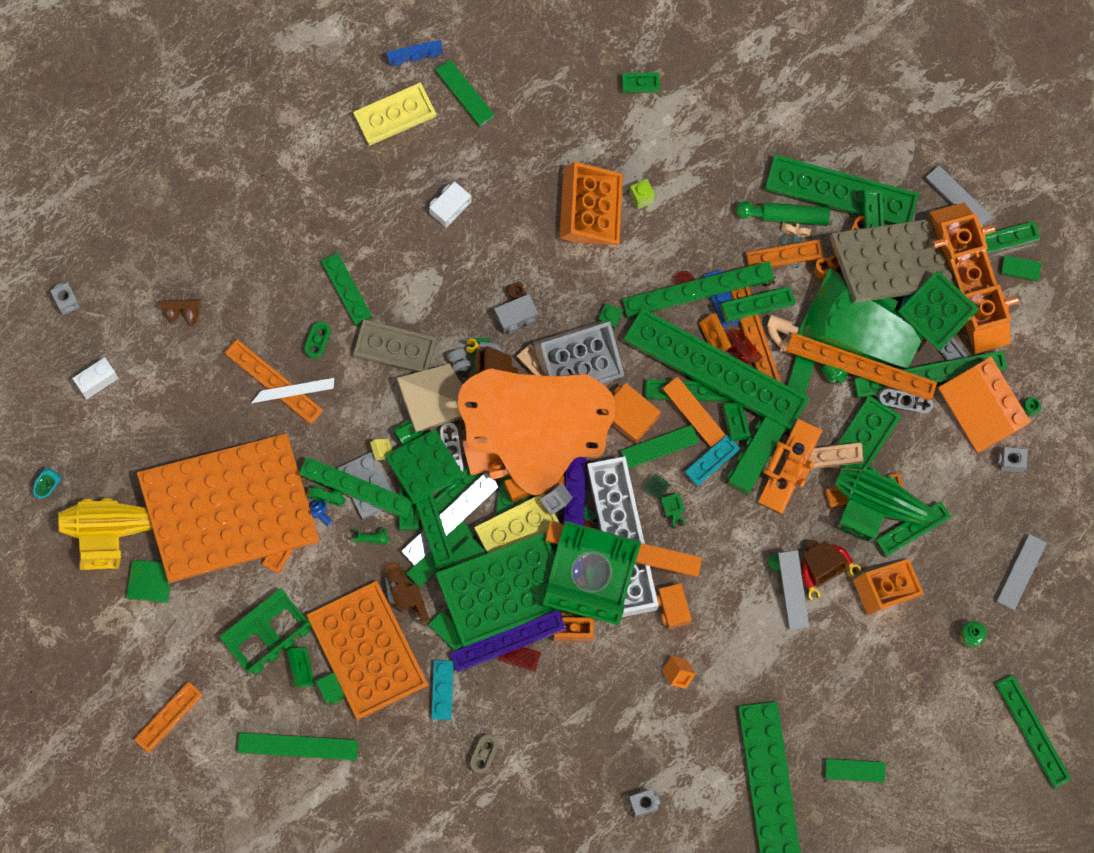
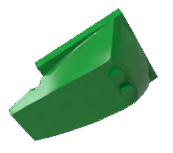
(862, 327)

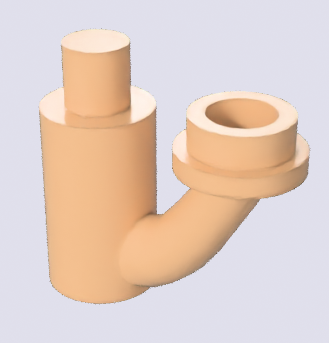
(778, 324)

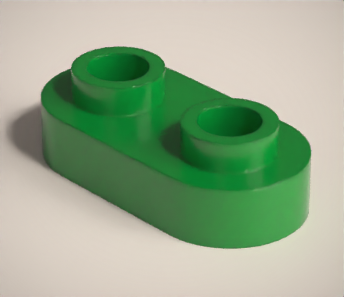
(317, 341)
(334, 498)

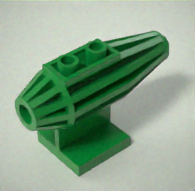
(872, 499)

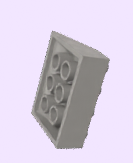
(581, 351)

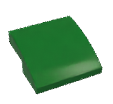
(148, 582)

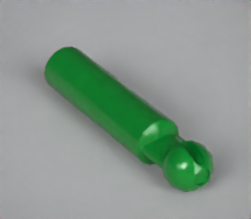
(785, 213)

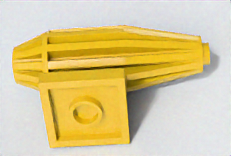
(99, 528)

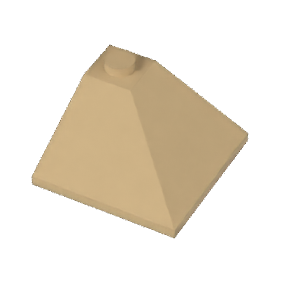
(432, 397)

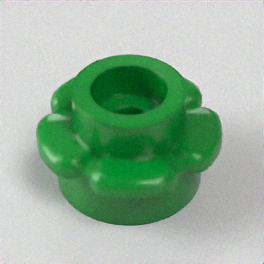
(1031, 401)

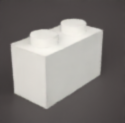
(449, 204)
(95, 378)

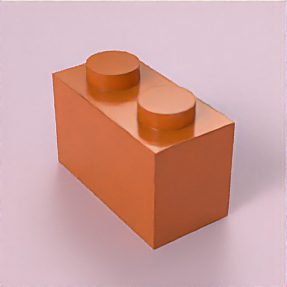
(674, 606)
(576, 630)

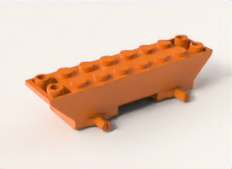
(965, 251)

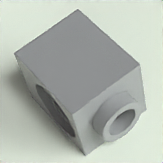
(68, 305)
(1020, 456)
(556, 498)
(637, 809)

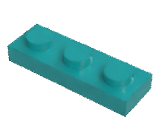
(712, 461)
(442, 690)

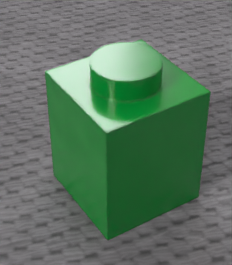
(330, 689)

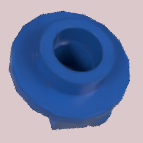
(317, 510)

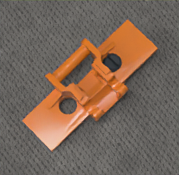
(795, 471)

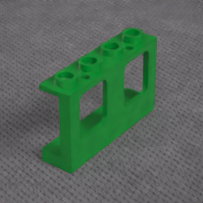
(258, 623)

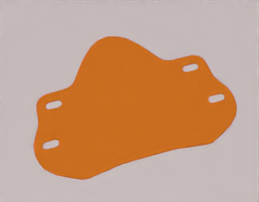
(536, 422)

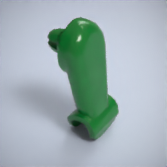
(380, 539)

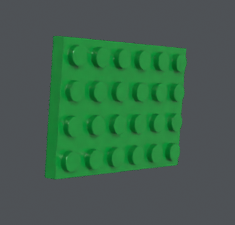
(498, 589)

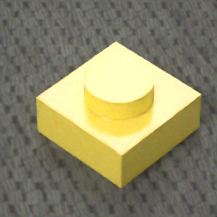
(381, 448)

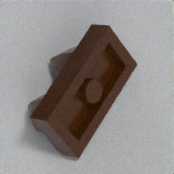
(189, 307)

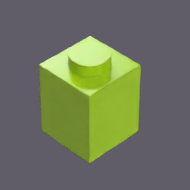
(642, 194)

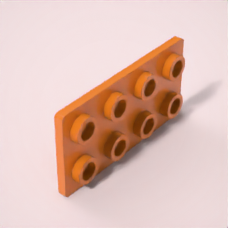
(484, 461)

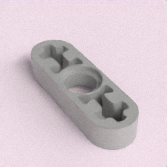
(891, 402)

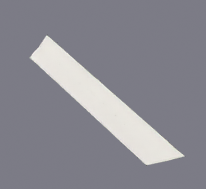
(294, 390)

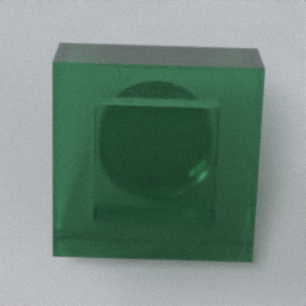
(657, 487)

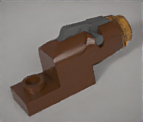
(403, 595)

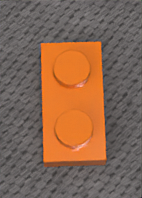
(714, 332)

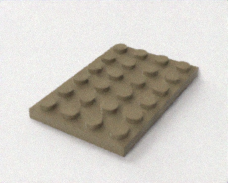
(888, 259)

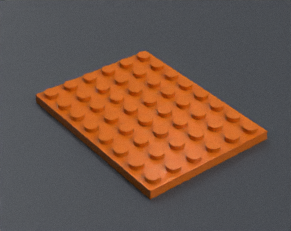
(227, 508)

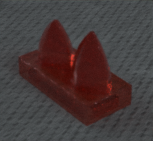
(741, 343)

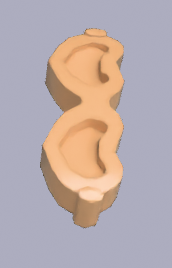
(800, 232)

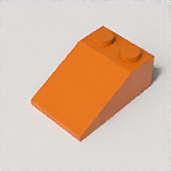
(888, 586)

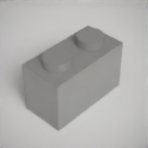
(516, 314)

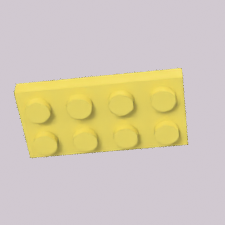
(394, 114)
(515, 525)

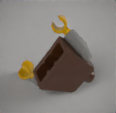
(490, 357)

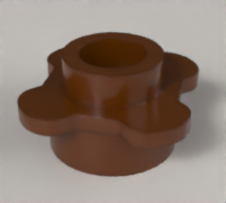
(515, 287)

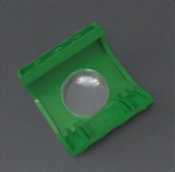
(591, 573)

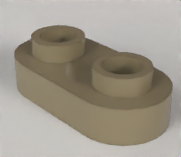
(483, 754)

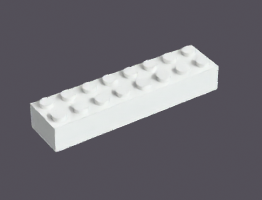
(619, 515)

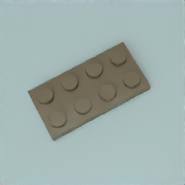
(394, 346)

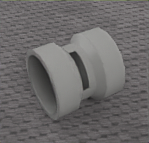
(459, 361)

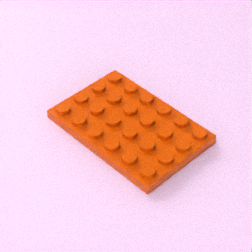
(367, 650)

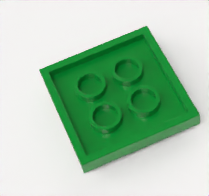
(938, 310)
(424, 466)

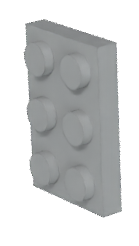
(368, 470)

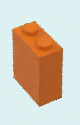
(633, 413)

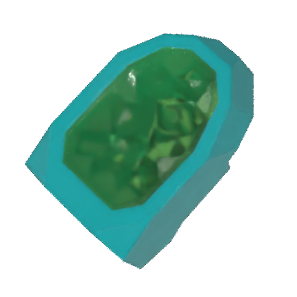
(46, 483)

